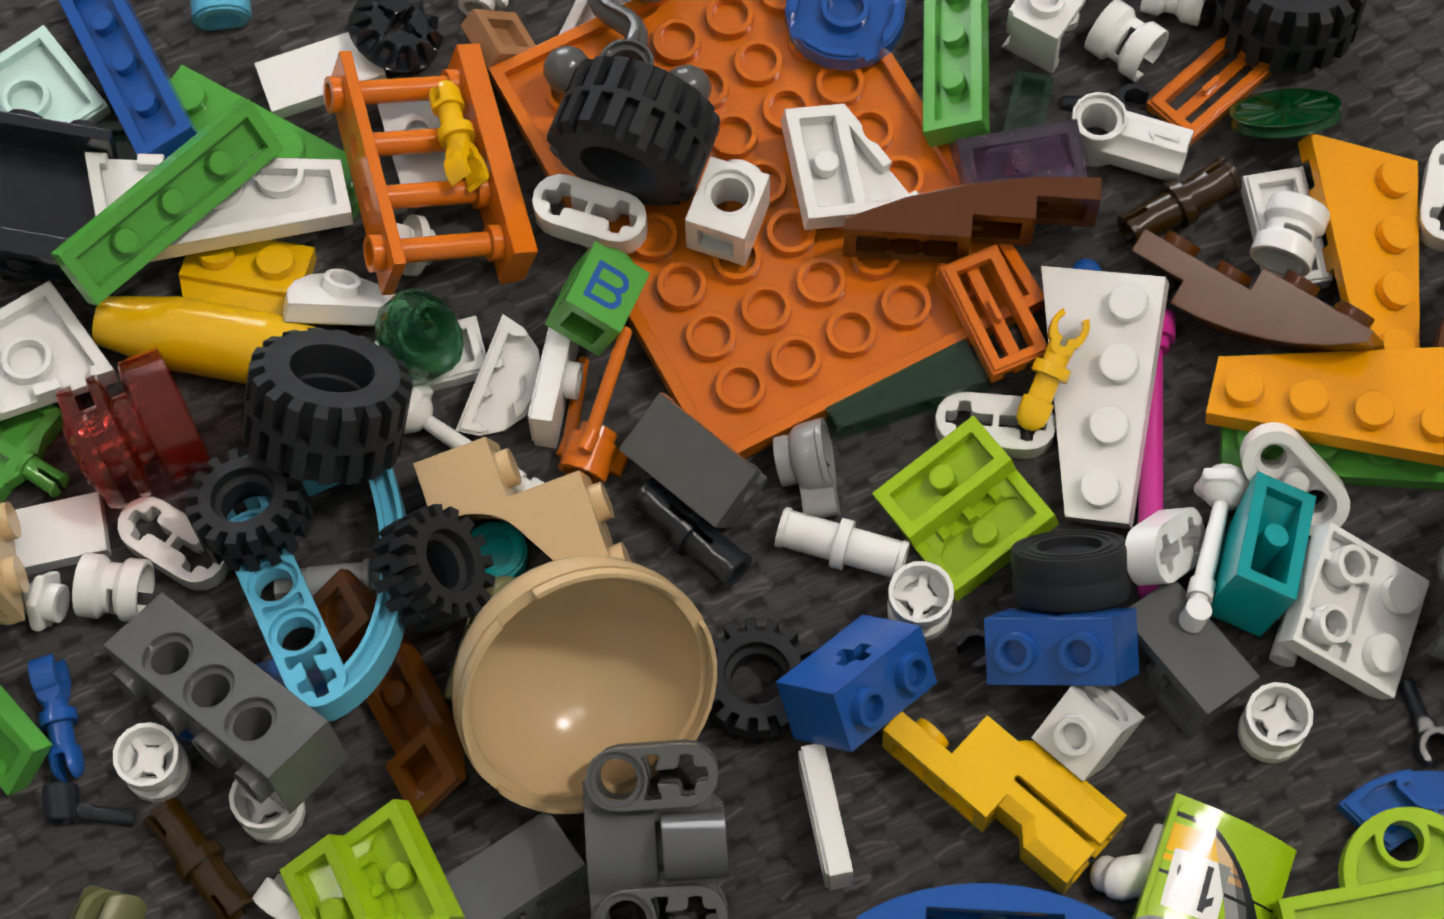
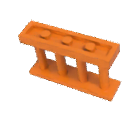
(507, 228)

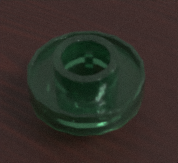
(420, 333)

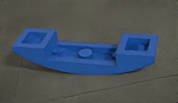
(983, 902)

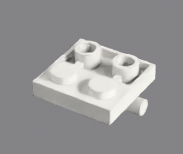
(1351, 613)

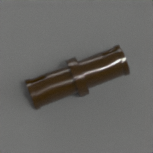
(1181, 201)
(198, 860)

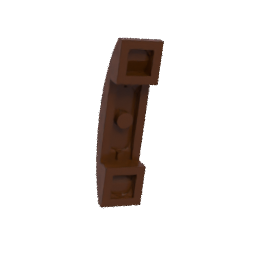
(405, 702)

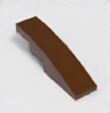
(945, 221)

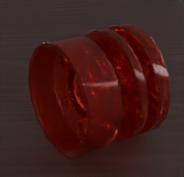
(132, 429)

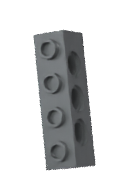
(226, 703)

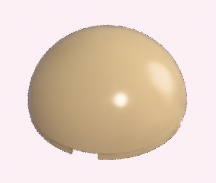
(574, 665)

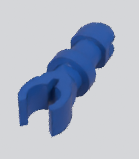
(52, 689)

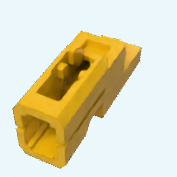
(1018, 784)

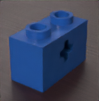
(1061, 647)
(856, 682)

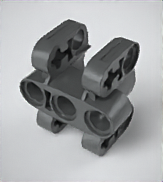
(656, 842)

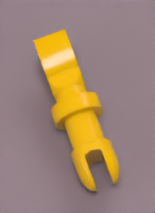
(457, 137)
(1050, 372)

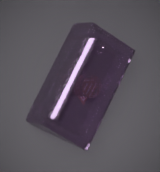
(1021, 153)

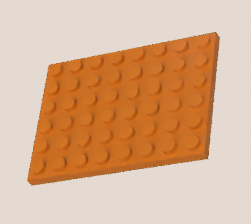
(800, 321)

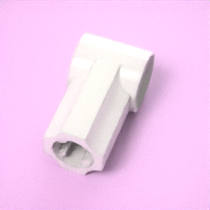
(1132, 139)

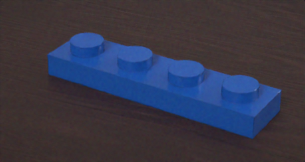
(131, 75)

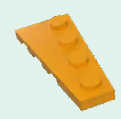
(1370, 232)
(1339, 399)

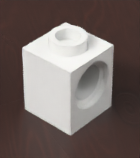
(721, 232)
(1087, 728)

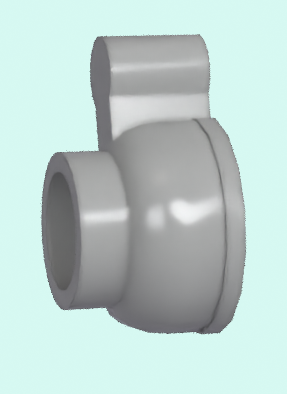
(802, 461)

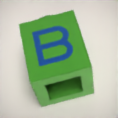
(597, 298)

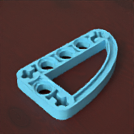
(370, 662)

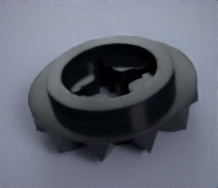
(401, 52)

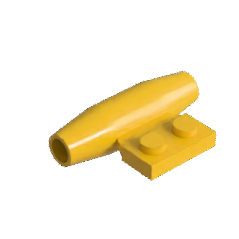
(225, 313)

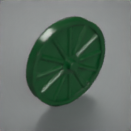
(1285, 113)

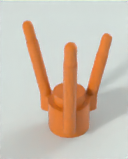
(592, 445)

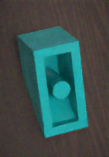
(1262, 554)

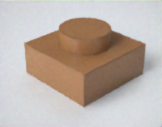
(499, 34)

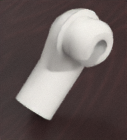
(1125, 875)

